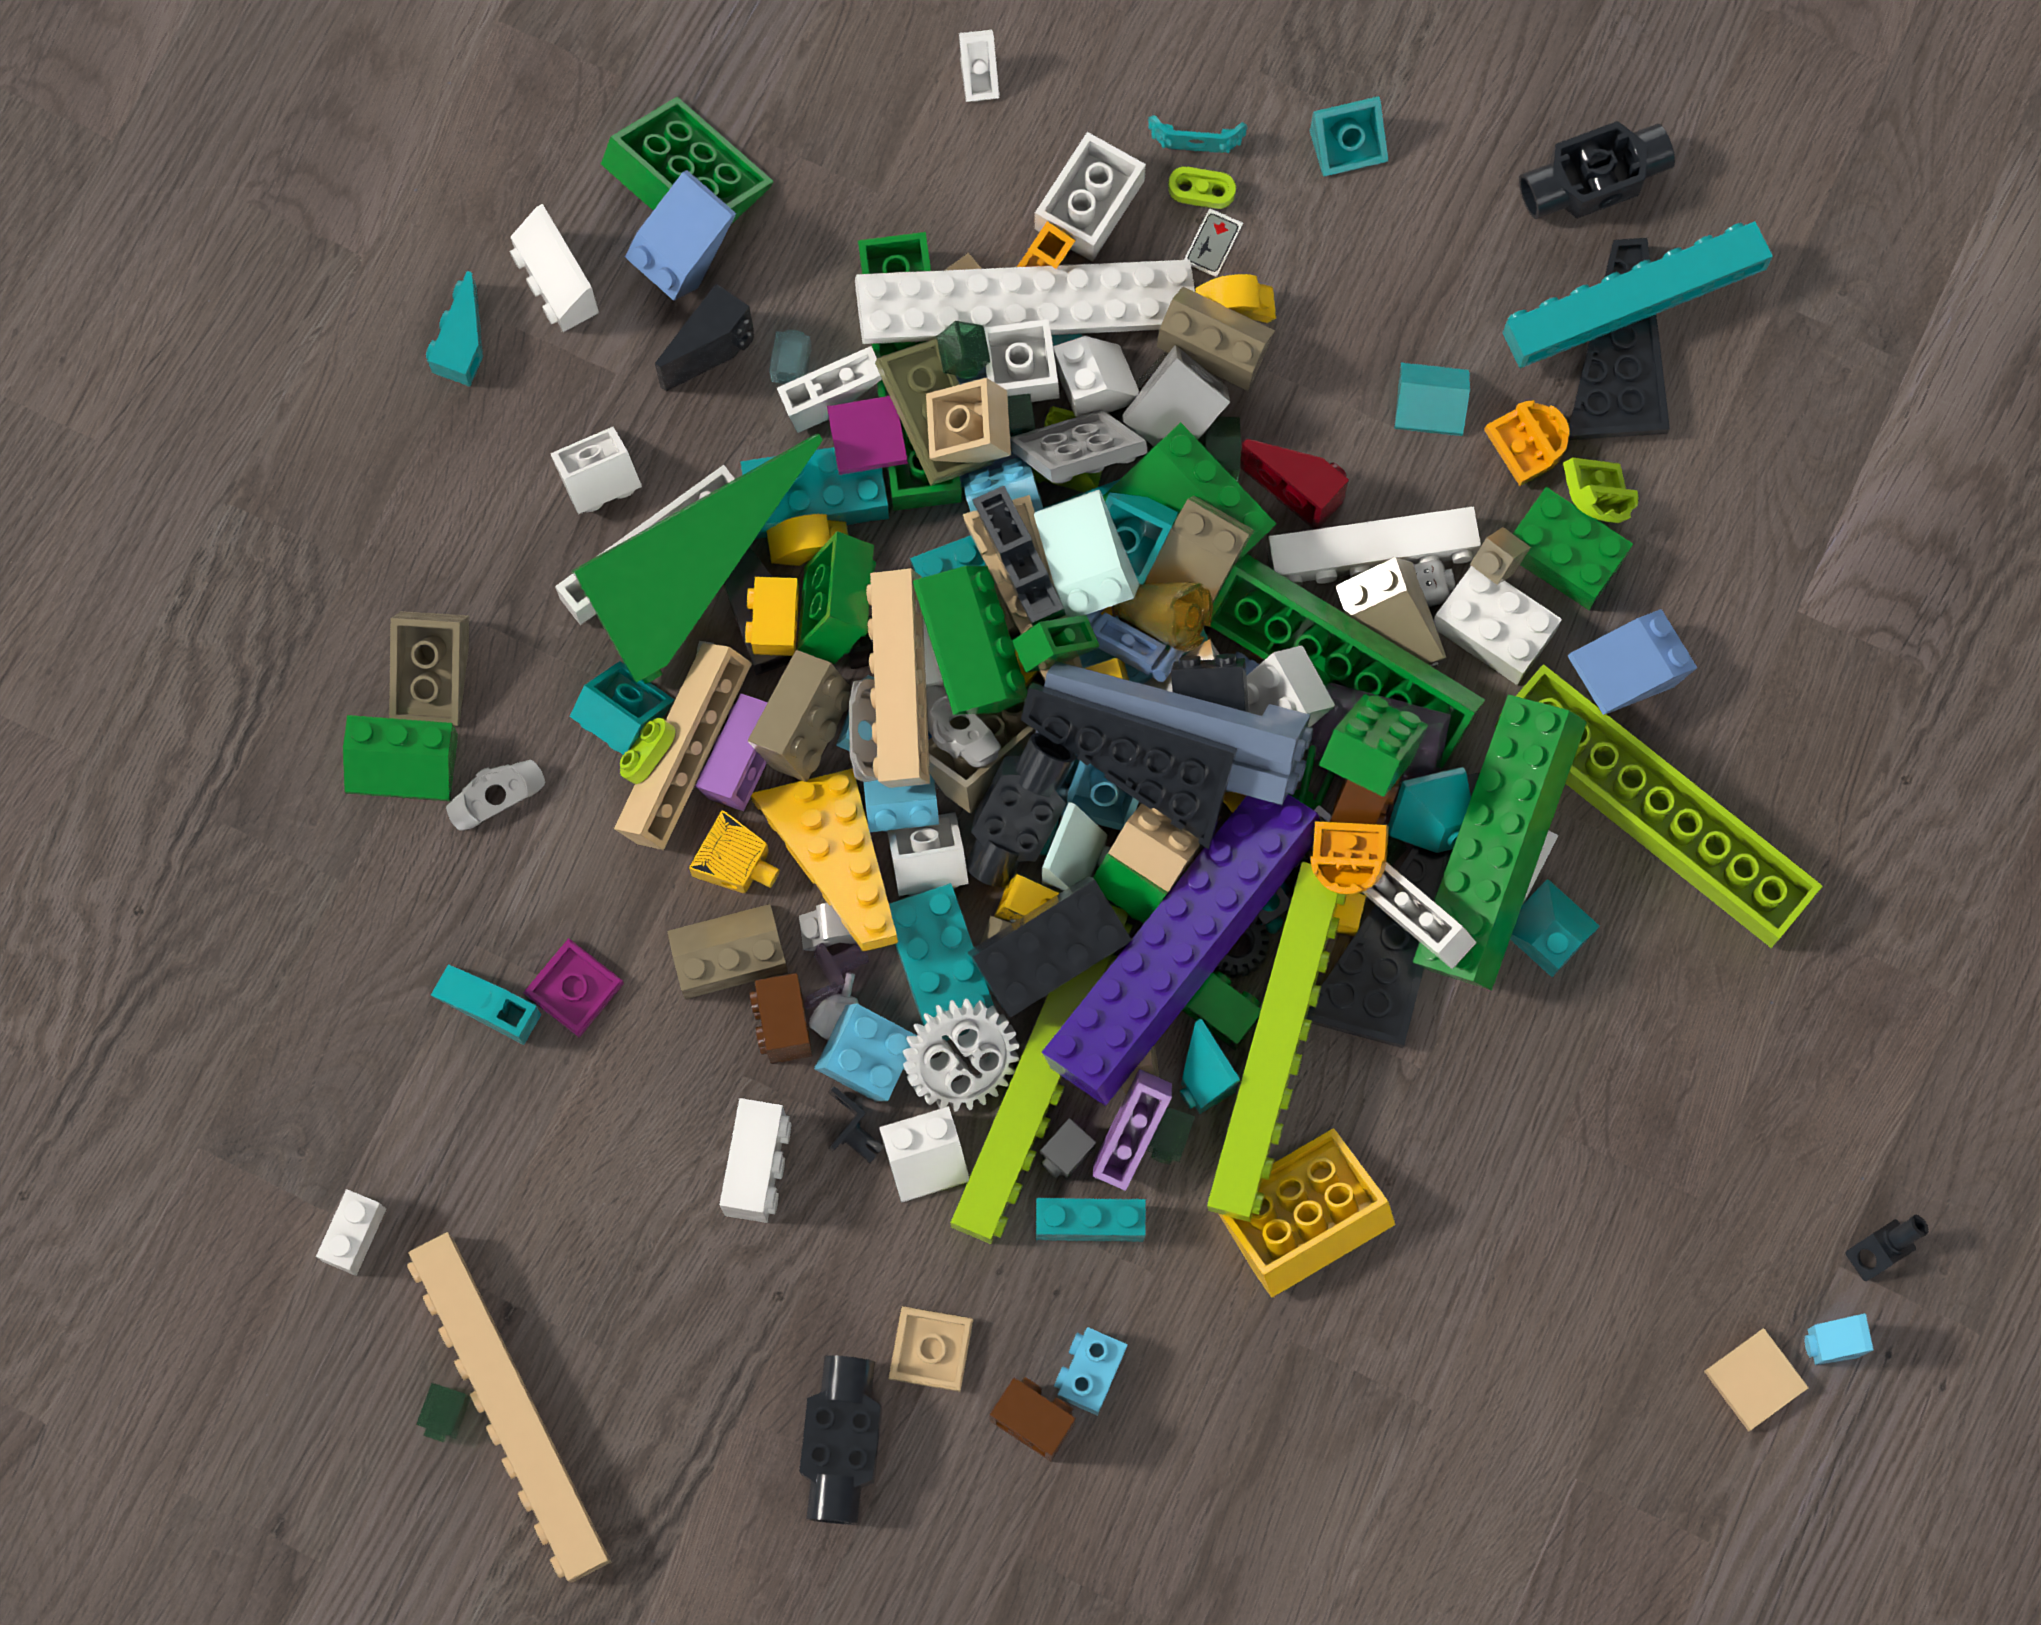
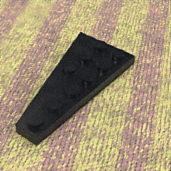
(1622, 371)
(1150, 761)
(1375, 979)

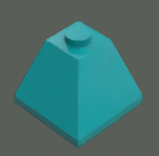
(1141, 527)
(1431, 810)
(1551, 928)
(1207, 1072)

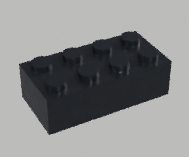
(1049, 946)

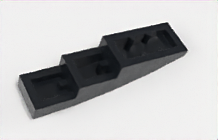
(1018, 556)

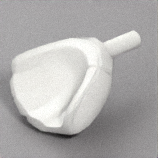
(829, 1010)

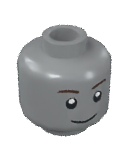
(1435, 581)

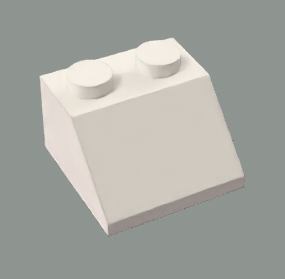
(1094, 375)
(596, 470)
(928, 856)
(924, 1154)

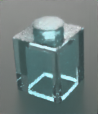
(790, 356)

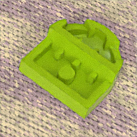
(1600, 489)

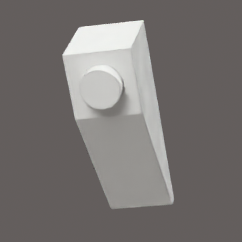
(834, 384)

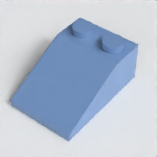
(681, 237)
(1633, 662)

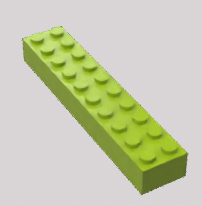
(1678, 819)

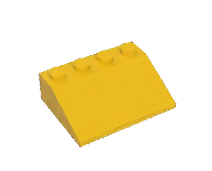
(1311, 1214)

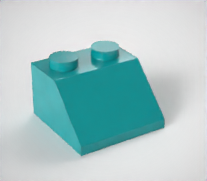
(619, 707)

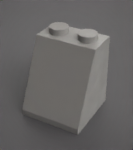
(1176, 394)

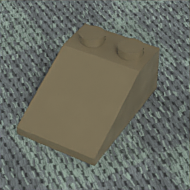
(1200, 547)
(1395, 607)
(428, 666)

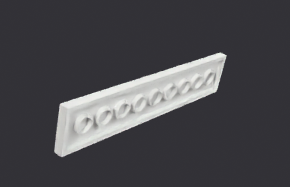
(1071, 297)

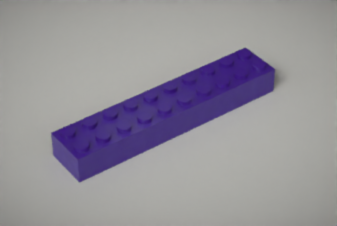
(1181, 945)

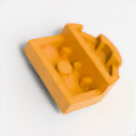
(1530, 439)
(1349, 855)

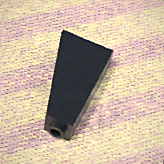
(737, 589)

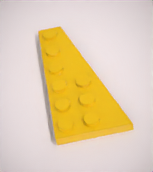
(833, 845)

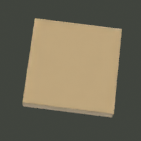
(931, 1349)
(1756, 1379)

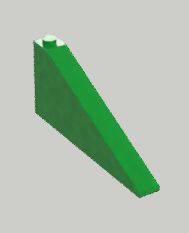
(668, 574)

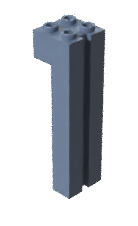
(1268, 745)

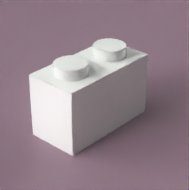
(351, 1232)

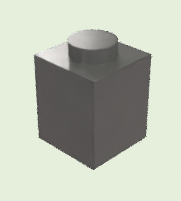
(1066, 1150)

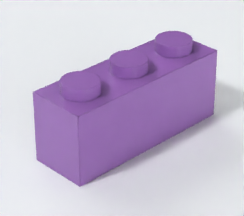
(734, 763)
(1132, 1129)

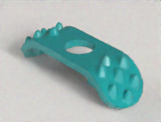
(1180, 139)

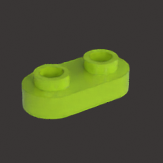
(1202, 185)
(647, 750)

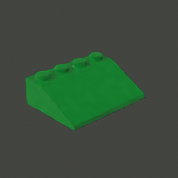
(676, 139)
(1184, 468)

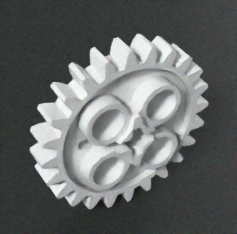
(987, 1034)

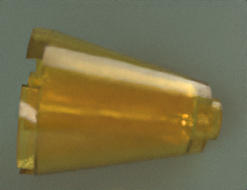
(1170, 612)

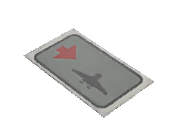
(1213, 242)

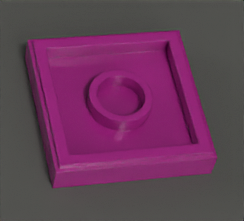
(866, 435)
(573, 988)

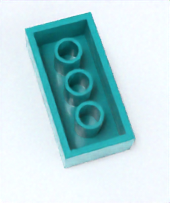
(821, 490)
(935, 954)

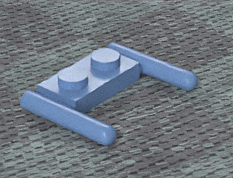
(1133, 646)

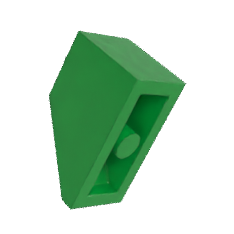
(1055, 641)

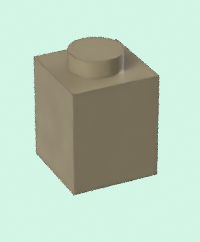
(1500, 555)

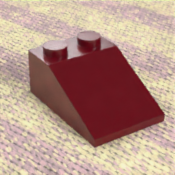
(1297, 479)

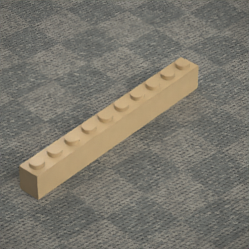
(509, 1408)

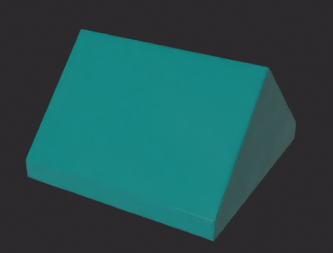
(1349, 136)
(1432, 399)

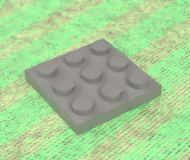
(1078, 446)

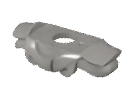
(973, 743)
(862, 751)
(471, 806)

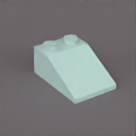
(1085, 555)
(1074, 851)

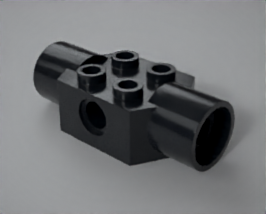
(1596, 170)
(1019, 810)
(840, 1440)

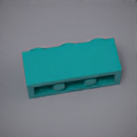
(1090, 1219)

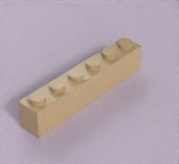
(899, 680)
(697, 720)

